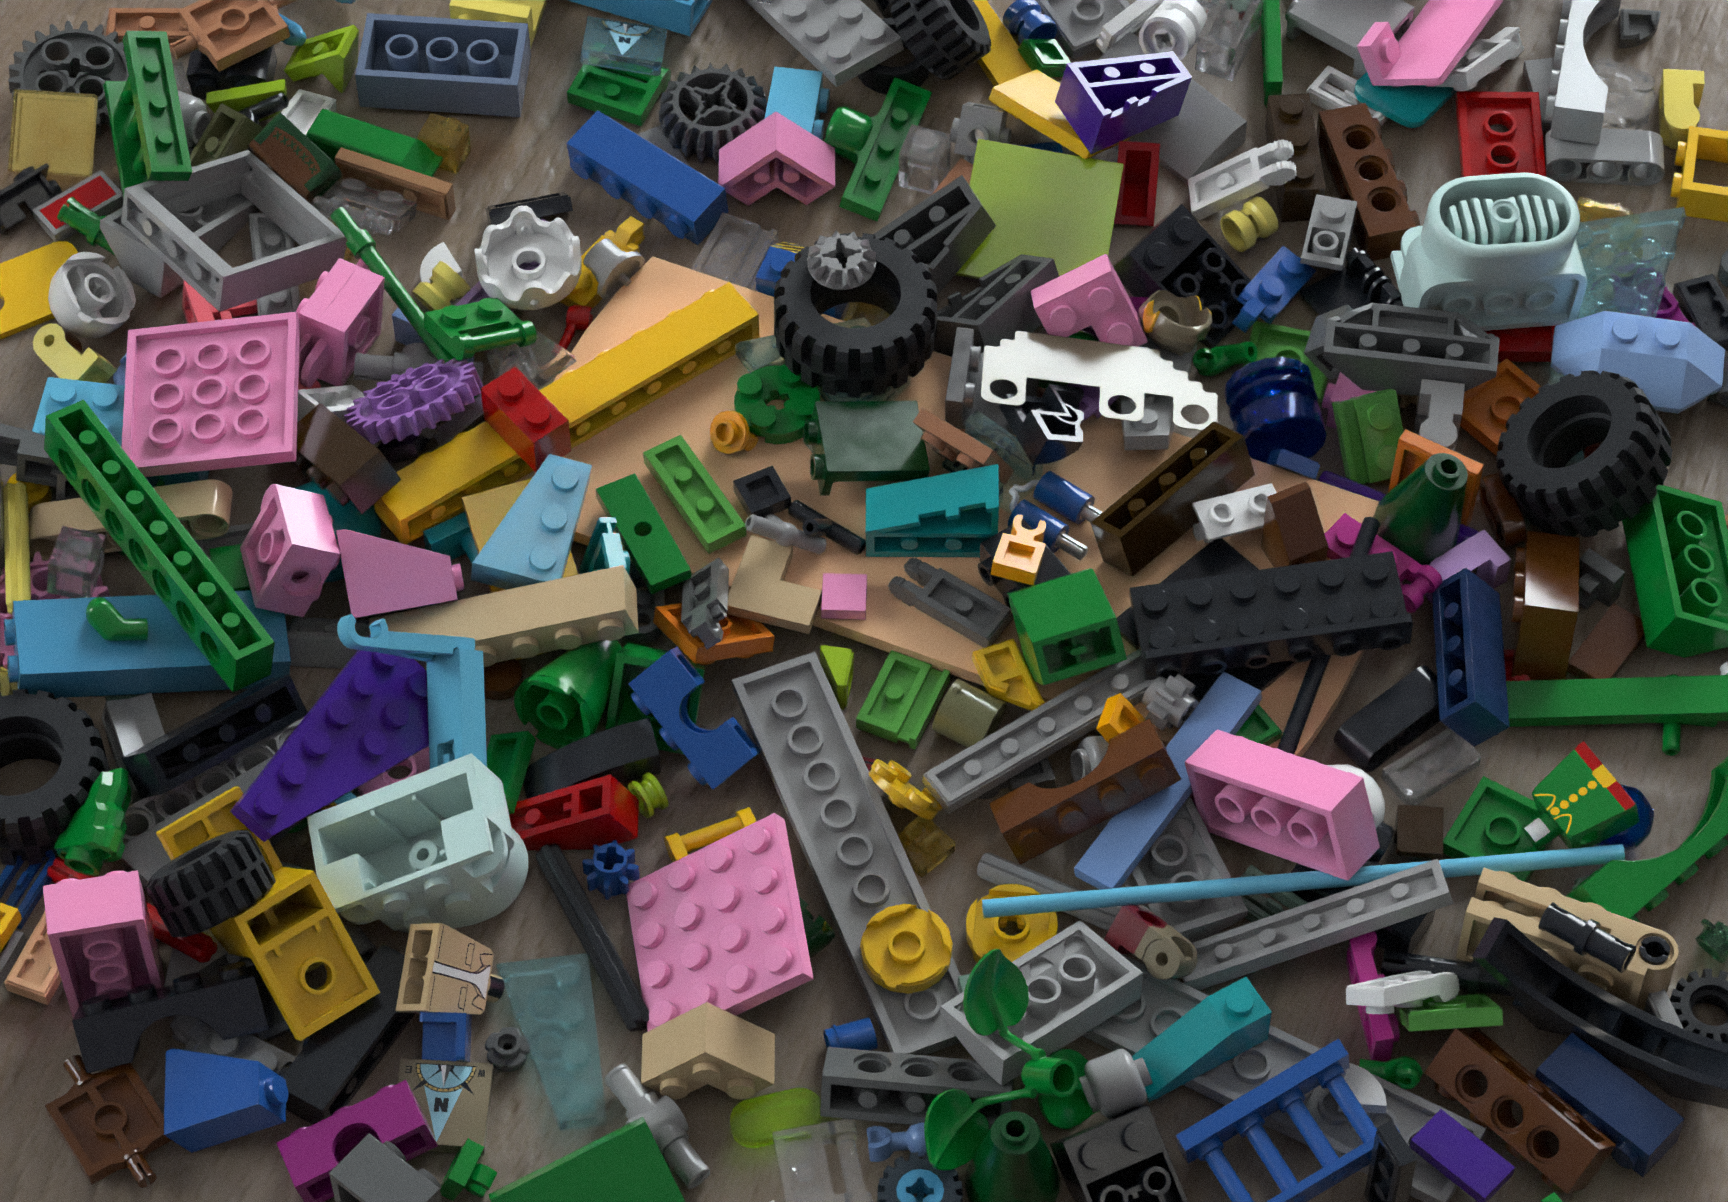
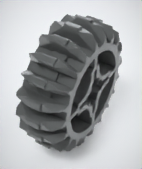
(711, 102)

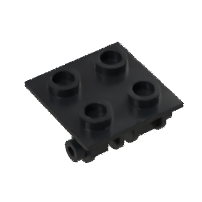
(1354, 285)

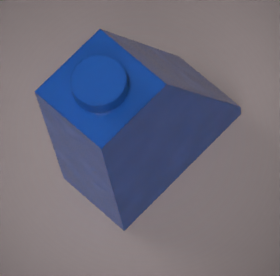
(219, 1098)

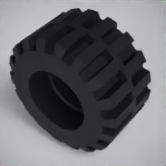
(942, 33)
(210, 883)

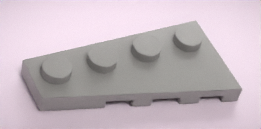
(1157, 425)

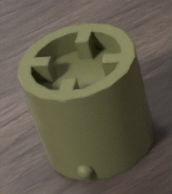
(968, 714)

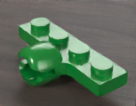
(875, 145)

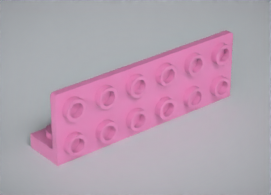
(1428, 46)

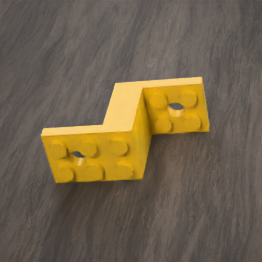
(284, 928)

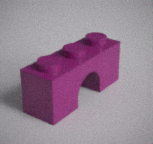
(317, 1149)

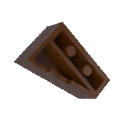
(1545, 604)

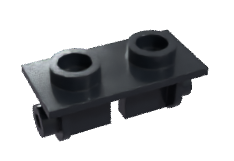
(28, 188)

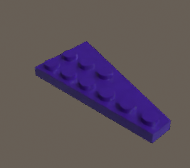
(353, 733)

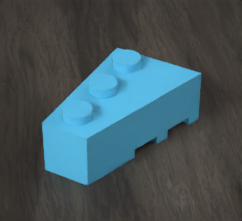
(538, 529)

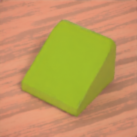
(839, 670)

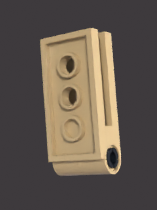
(1523, 905)

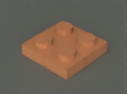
(958, 446)

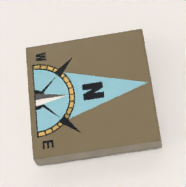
(452, 1098)

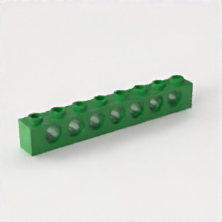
(159, 546)

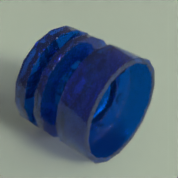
(1276, 408)

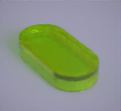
(758, 1117)

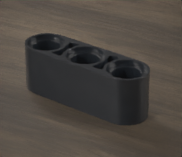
(1391, 720)

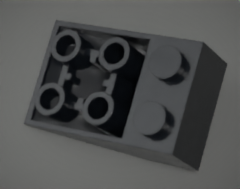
(1186, 262)
(1119, 1161)

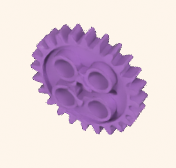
(414, 400)

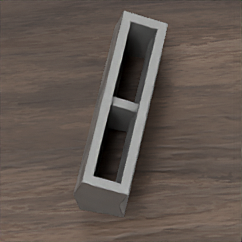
(129, 727)

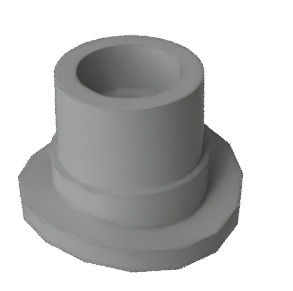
(612, 266)

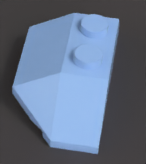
(1663, 356)

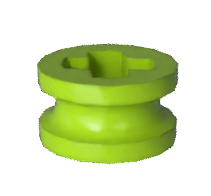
(650, 794)

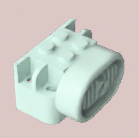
(1496, 253)
(422, 850)

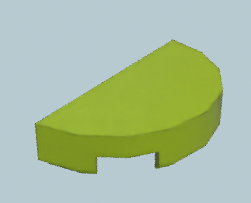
(245, 96)

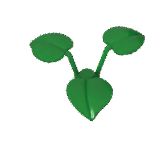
(992, 1000)

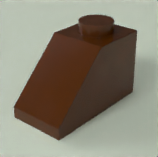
(1293, 528)

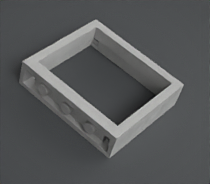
(150, 216)

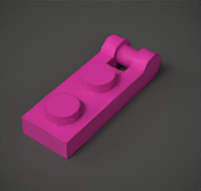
(1422, 577)
(1379, 1029)

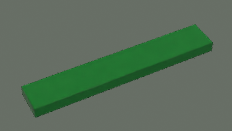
(1617, 700)

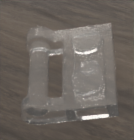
(805, 1167)

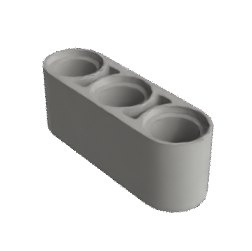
(1619, 159)

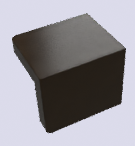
(1419, 831)

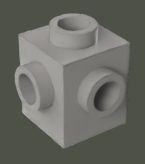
(977, 116)

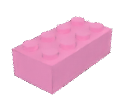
(1283, 804)
(102, 936)

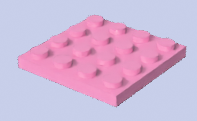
(212, 394)
(720, 926)

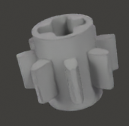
(1169, 701)

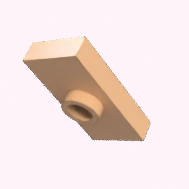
(35, 971)

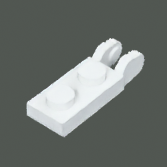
(1241, 178)
(1402, 991)

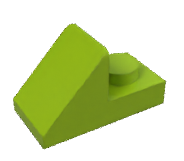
(327, 54)

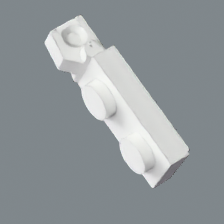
(1484, 58)

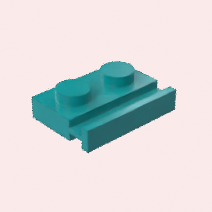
(604, 548)

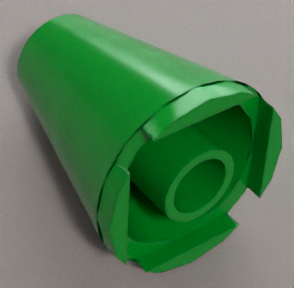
(568, 693)

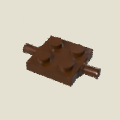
(109, 1121)

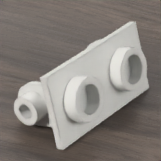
(1231, 513)

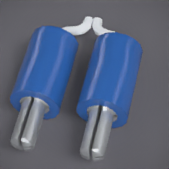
(1064, 499)

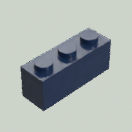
(1613, 1103)

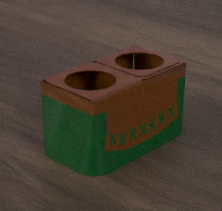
(295, 158)

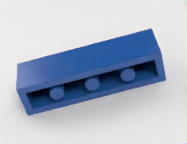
(647, 178)

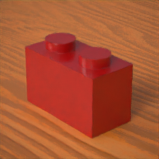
(525, 418)

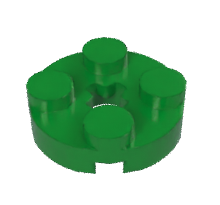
(770, 384)

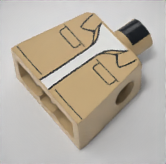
(446, 972)

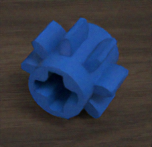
(611, 869)

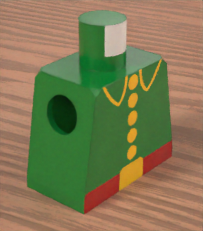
(1580, 803)

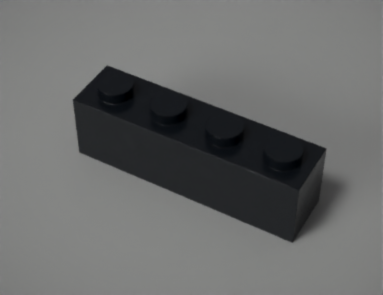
(214, 736)
(349, 1048)

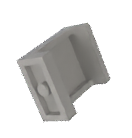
(1346, 22)

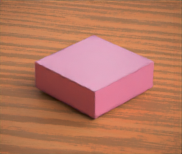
(844, 596)

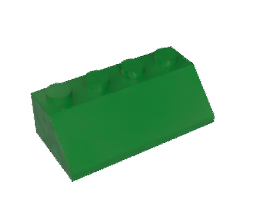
(1680, 571)

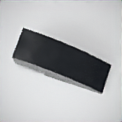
(621, 751)

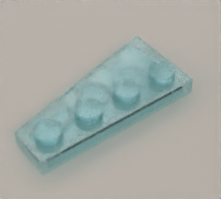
(558, 1020)

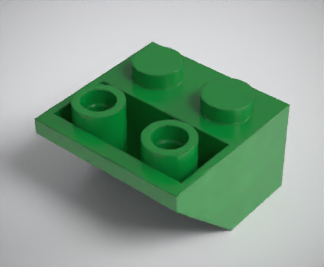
(1066, 627)

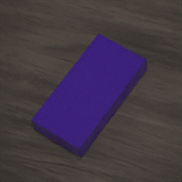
(1461, 1157)

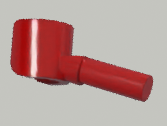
(577, 318)

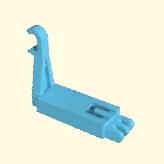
(453, 684)

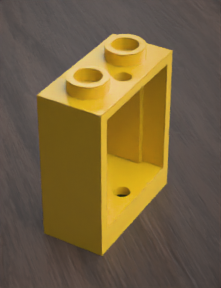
(1700, 199)

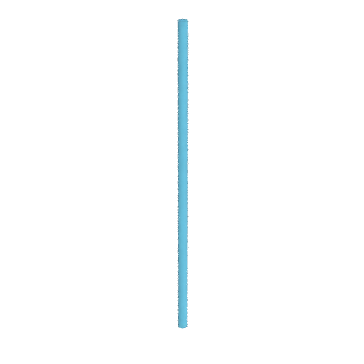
(1290, 882)

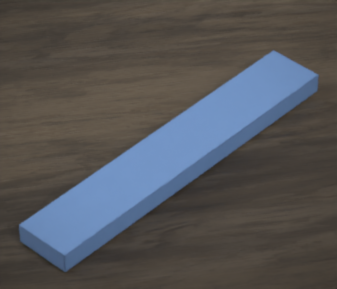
(1137, 828)

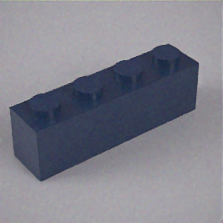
(1470, 657)

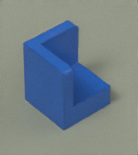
(446, 1036)

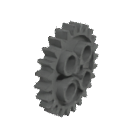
(77, 71)

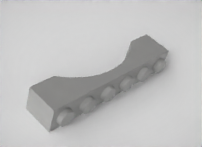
(1579, 92)

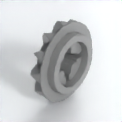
(826, 267)

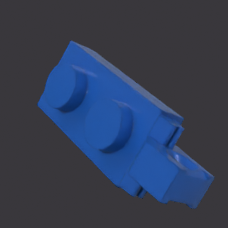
(1272, 289)

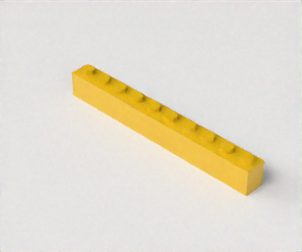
(589, 397)

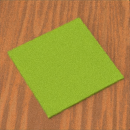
(1042, 206)

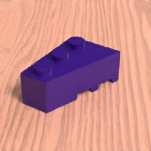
(1121, 96)

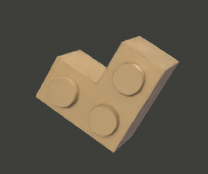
(708, 1049)

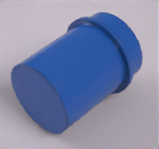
(852, 1035)

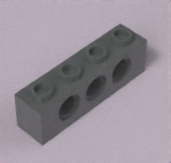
(900, 1085)

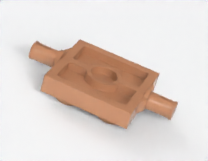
(230, 29)

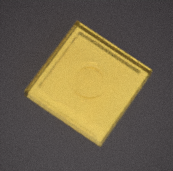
(53, 131)

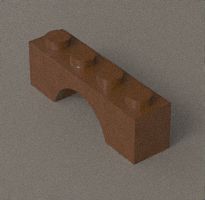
(1042, 818)

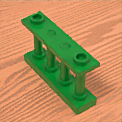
(147, 114)

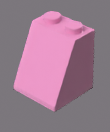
(394, 576)

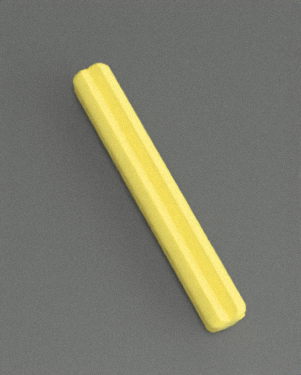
(16, 544)

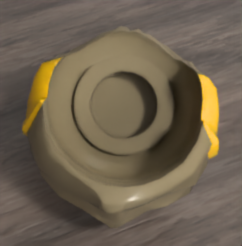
(1175, 321)

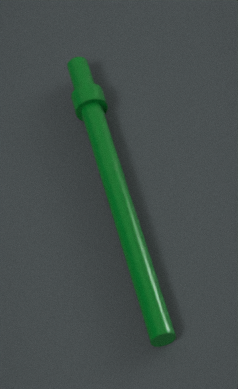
(363, 247)

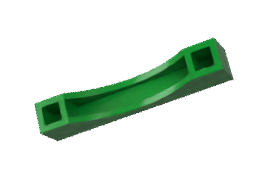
(1630, 885)

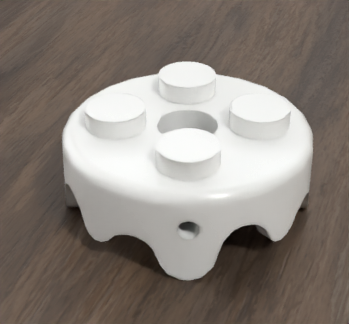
(525, 240)

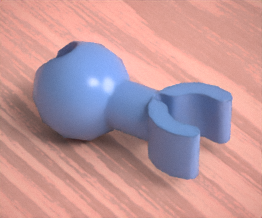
(883, 1142)

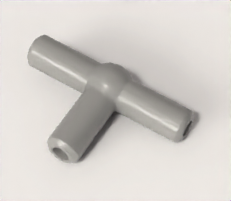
(784, 533)

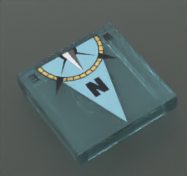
(623, 46)

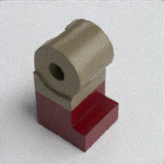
(1152, 940)

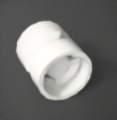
(1173, 28)

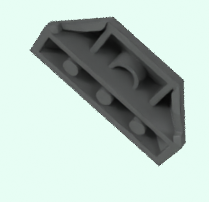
(1402, 345)

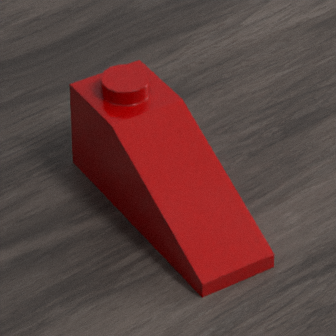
(578, 816)

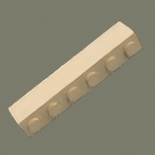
(533, 616)

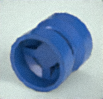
(1026, 21)

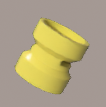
(1245, 226)
(443, 287)

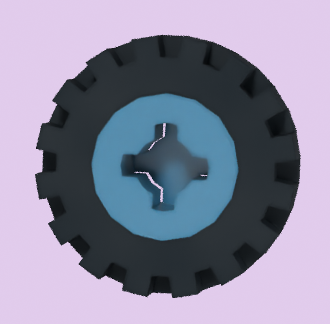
(918, 1177)

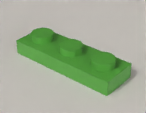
(694, 494)

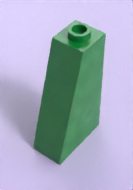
(610, 1169)

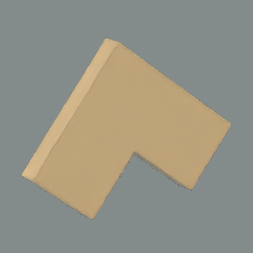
(762, 594)

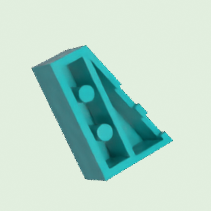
(933, 515)

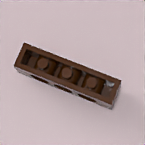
(1366, 174)
(1581, 1143)

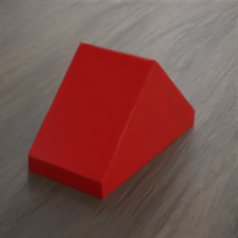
(1138, 183)

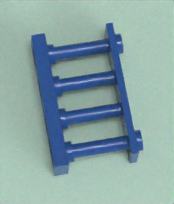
(1285, 1093)

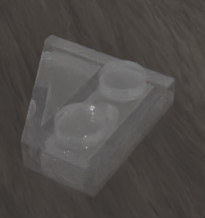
(537, 362)

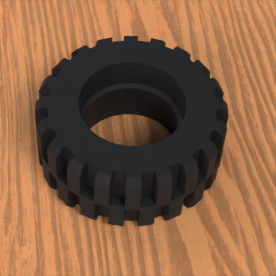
(865, 357)
(1605, 484)
(53, 732)

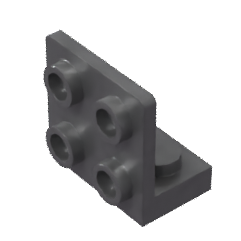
(965, 382)

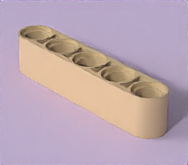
(199, 506)

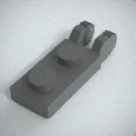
(952, 602)

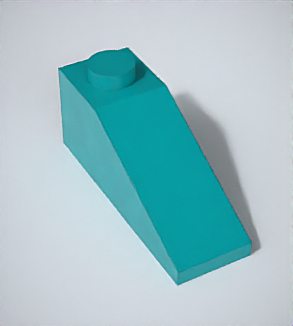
(1206, 1037)

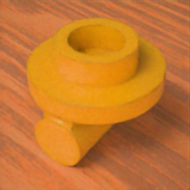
(731, 433)

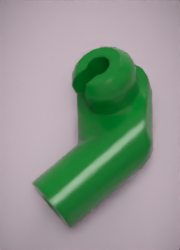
(1223, 357)
(112, 625)
(1400, 1071)

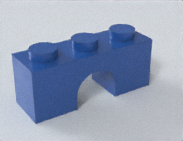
(665, 693)

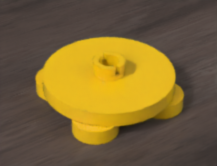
(894, 781)

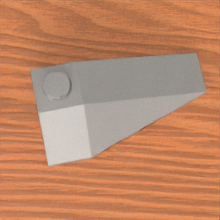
(211, 223)

